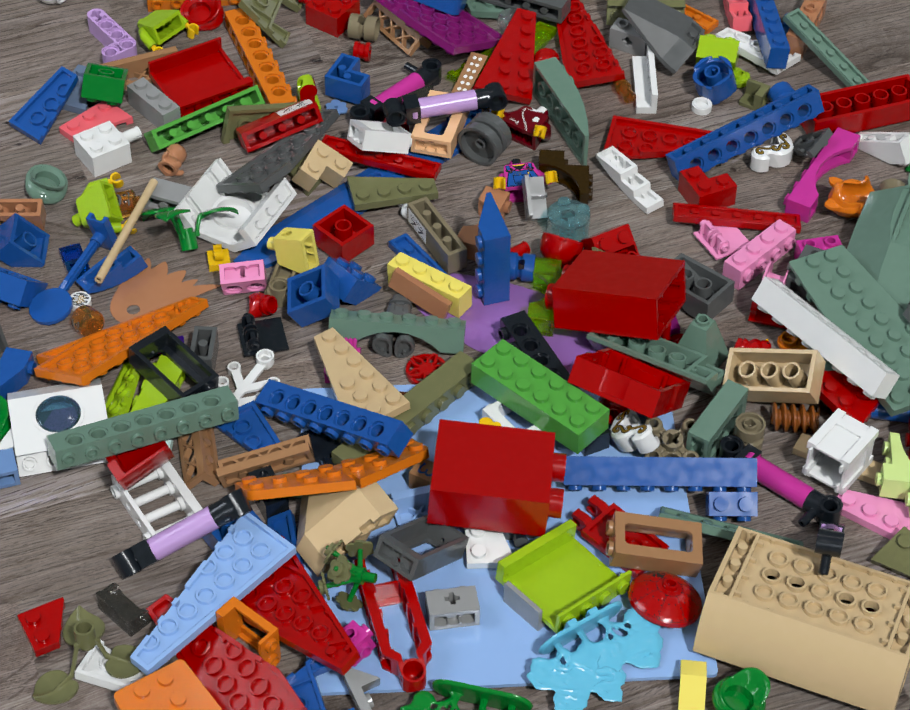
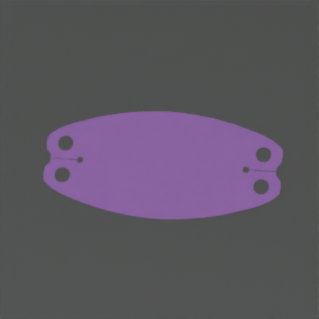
(484, 322)

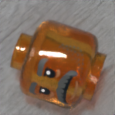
(127, 201)
(87, 320)

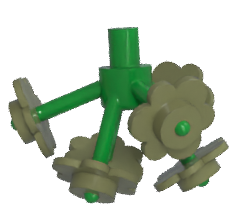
(345, 572)

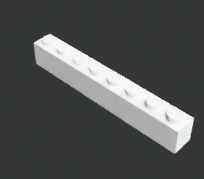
(822, 335)

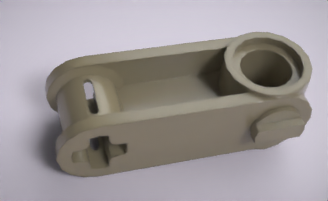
(278, 284)

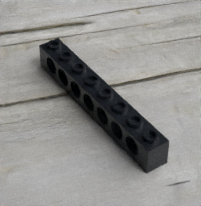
(525, 336)

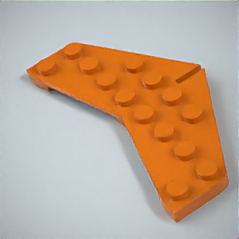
(334, 478)

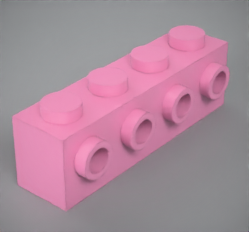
(756, 254)

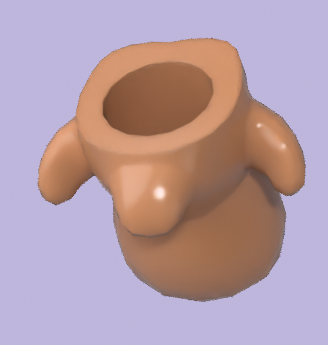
(172, 160)

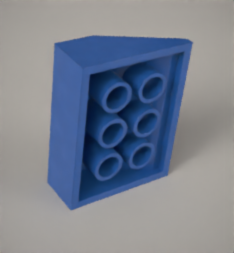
(492, 255)

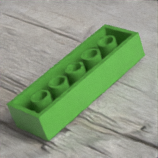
(540, 396)

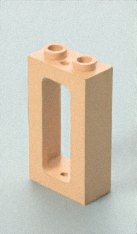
(435, 144)

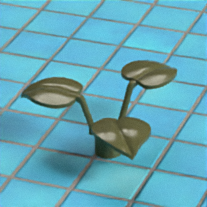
(82, 632)

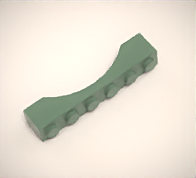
(443, 334)

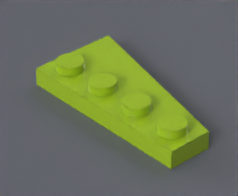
(123, 391)

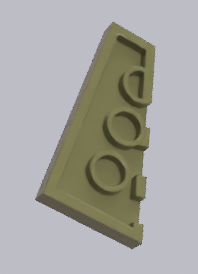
(243, 114)
(389, 191)

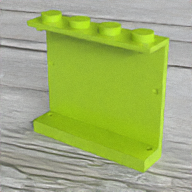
(561, 576)

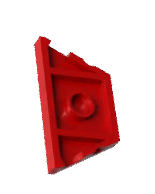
(839, 393)

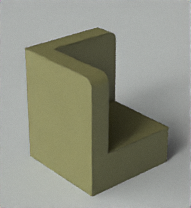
(755, 95)

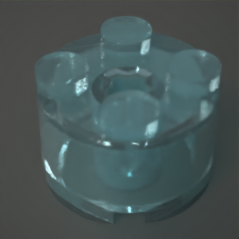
(568, 219)

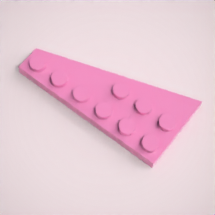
(875, 512)

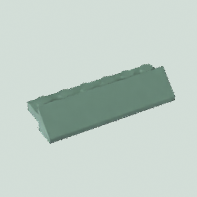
(665, 356)

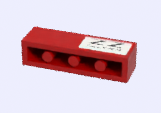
(279, 124)

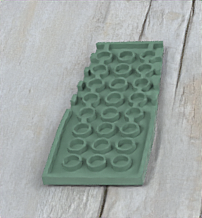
(861, 309)

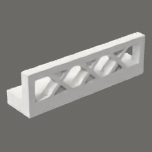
(645, 83)

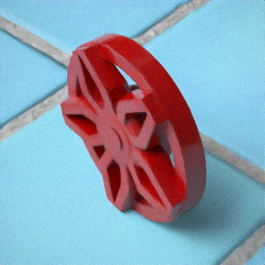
(424, 368)

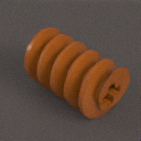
(794, 417)

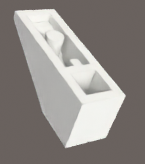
(887, 146)

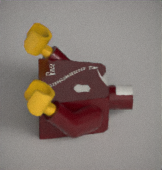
(527, 125)

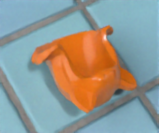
(848, 196)

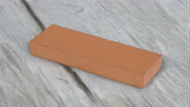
(420, 293)

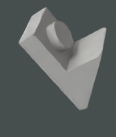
(358, 683)

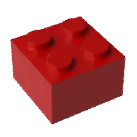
(343, 233)

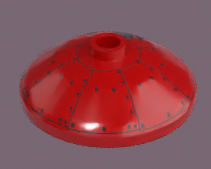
(665, 599)

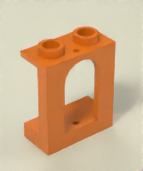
(230, 621)

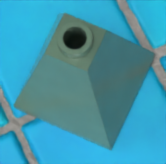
(705, 338)

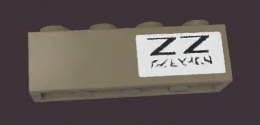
(437, 235)

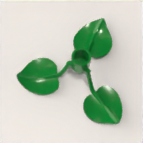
(186, 236)

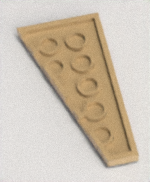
(355, 379)

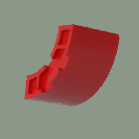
(138, 463)

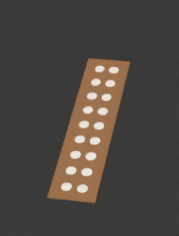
(470, 72)

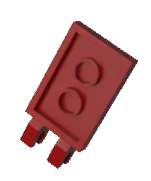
(595, 530)

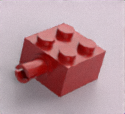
(330, 15)

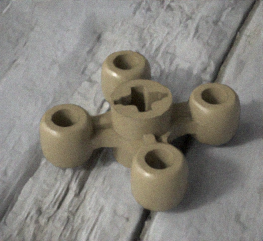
(672, 437)

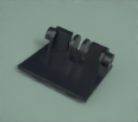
(261, 335)

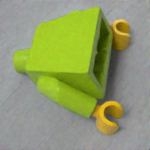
(161, 26)
(101, 200)

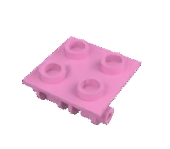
(720, 240)

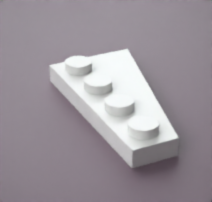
(751, 50)

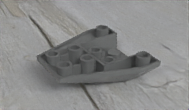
(665, 31)

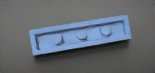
(411, 501)

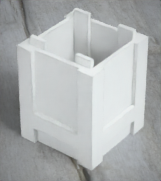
(840, 451)

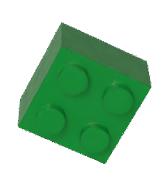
(104, 83)

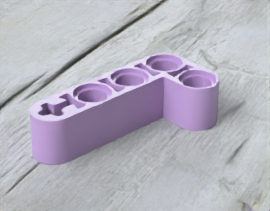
(115, 39)

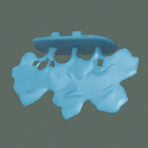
(595, 665)

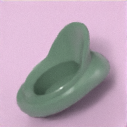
(46, 183)

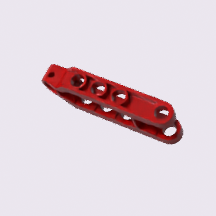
(401, 590)

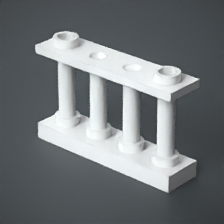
(172, 485)

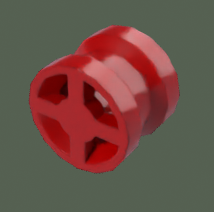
(362, 50)

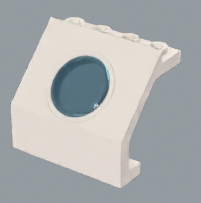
(47, 412)

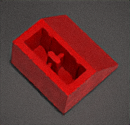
(614, 240)

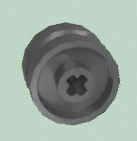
(485, 138)

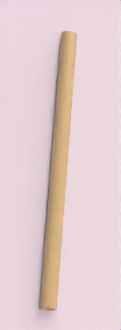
(126, 231)

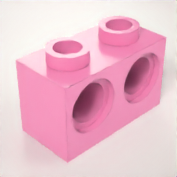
(243, 277)

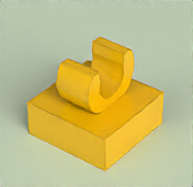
(216, 257)

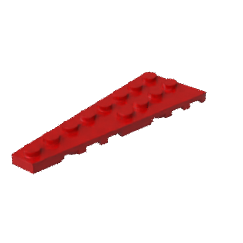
(585, 50)

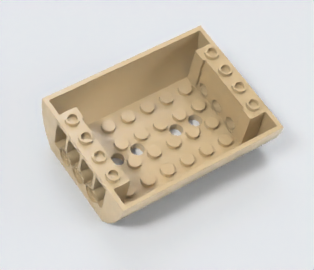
(807, 631)

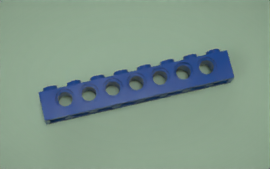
(752, 123)
(334, 418)

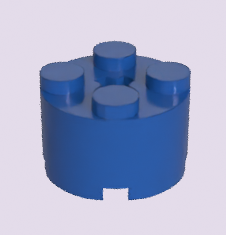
(714, 79)

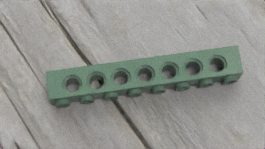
(142, 427)

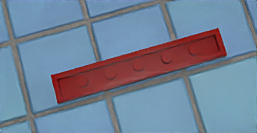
(392, 162)
(732, 216)

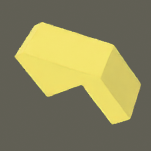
(692, 685)

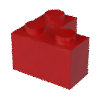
(701, 190)

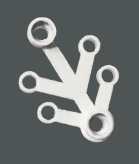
(264, 361)

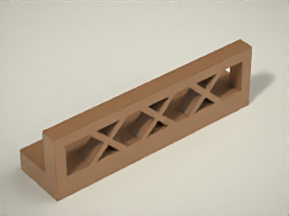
(412, 33)
(138, 64)
(279, 455)
(204, 457)

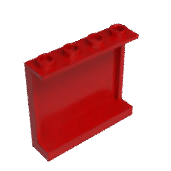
(197, 76)

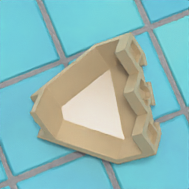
(340, 516)

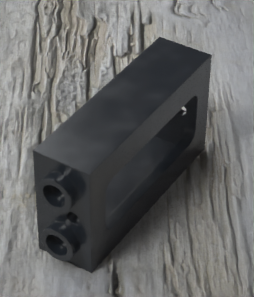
(181, 355)

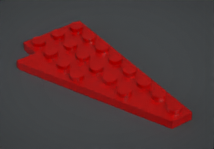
(302, 617)

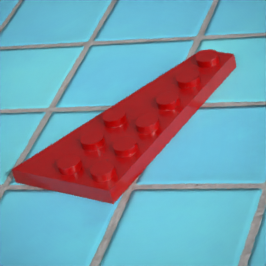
(513, 59)
(647, 138)

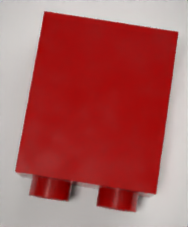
(618, 294)
(495, 478)

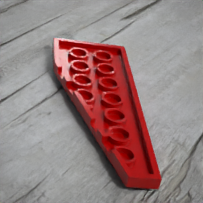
(231, 671)

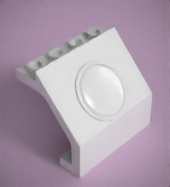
(227, 228)

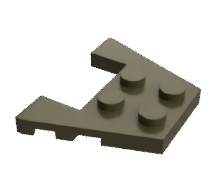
(264, 13)

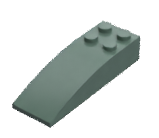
(564, 104)

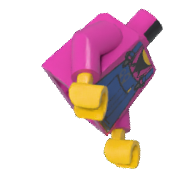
(512, 176)

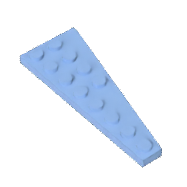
(234, 569)

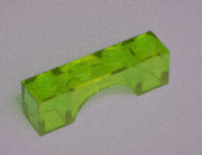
(545, 272)

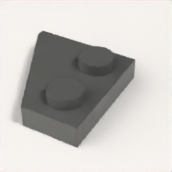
(811, 143)

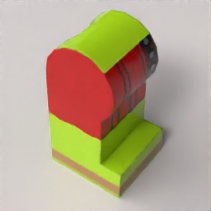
(307, 89)

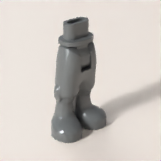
(404, 344)

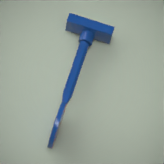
(56, 303)

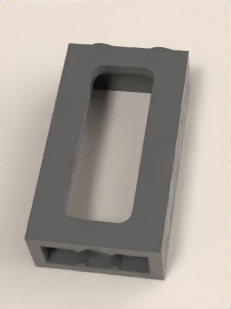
(401, 540)

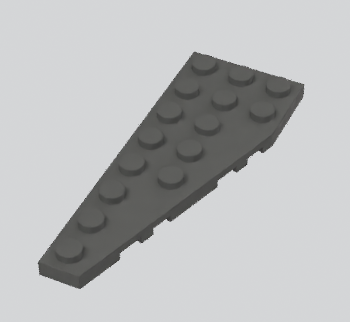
(277, 160)

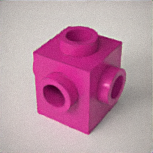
(360, 638)

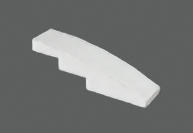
(628, 179)

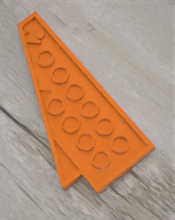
(97, 353)

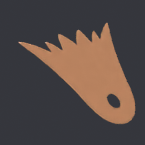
(153, 290)

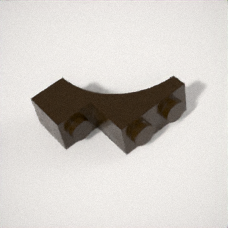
(573, 177)

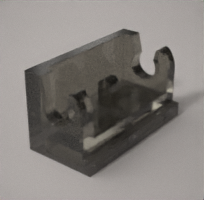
(122, 610)

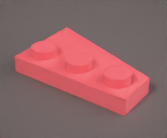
(93, 117)

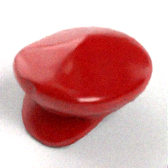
(204, 13)

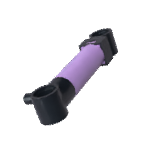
(414, 109)
(182, 534)
(829, 543)

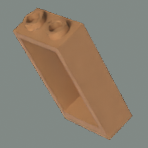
(652, 558)

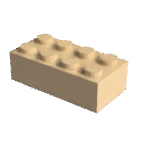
(777, 374)

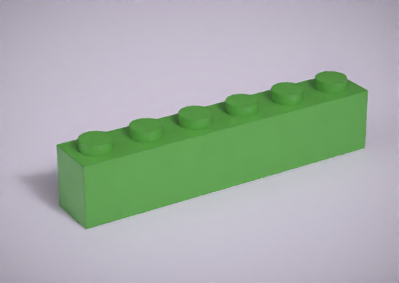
(200, 119)

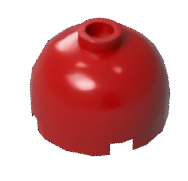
(560, 248)

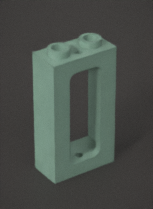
(717, 420)

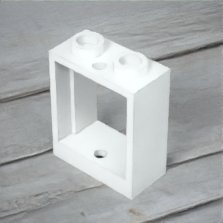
(379, 137)

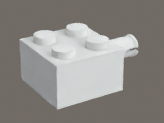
(105, 147)

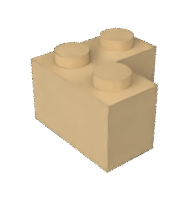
(324, 164)

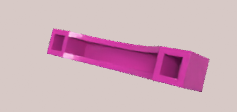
(804, 195)

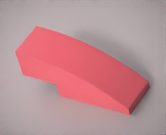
(738, 15)

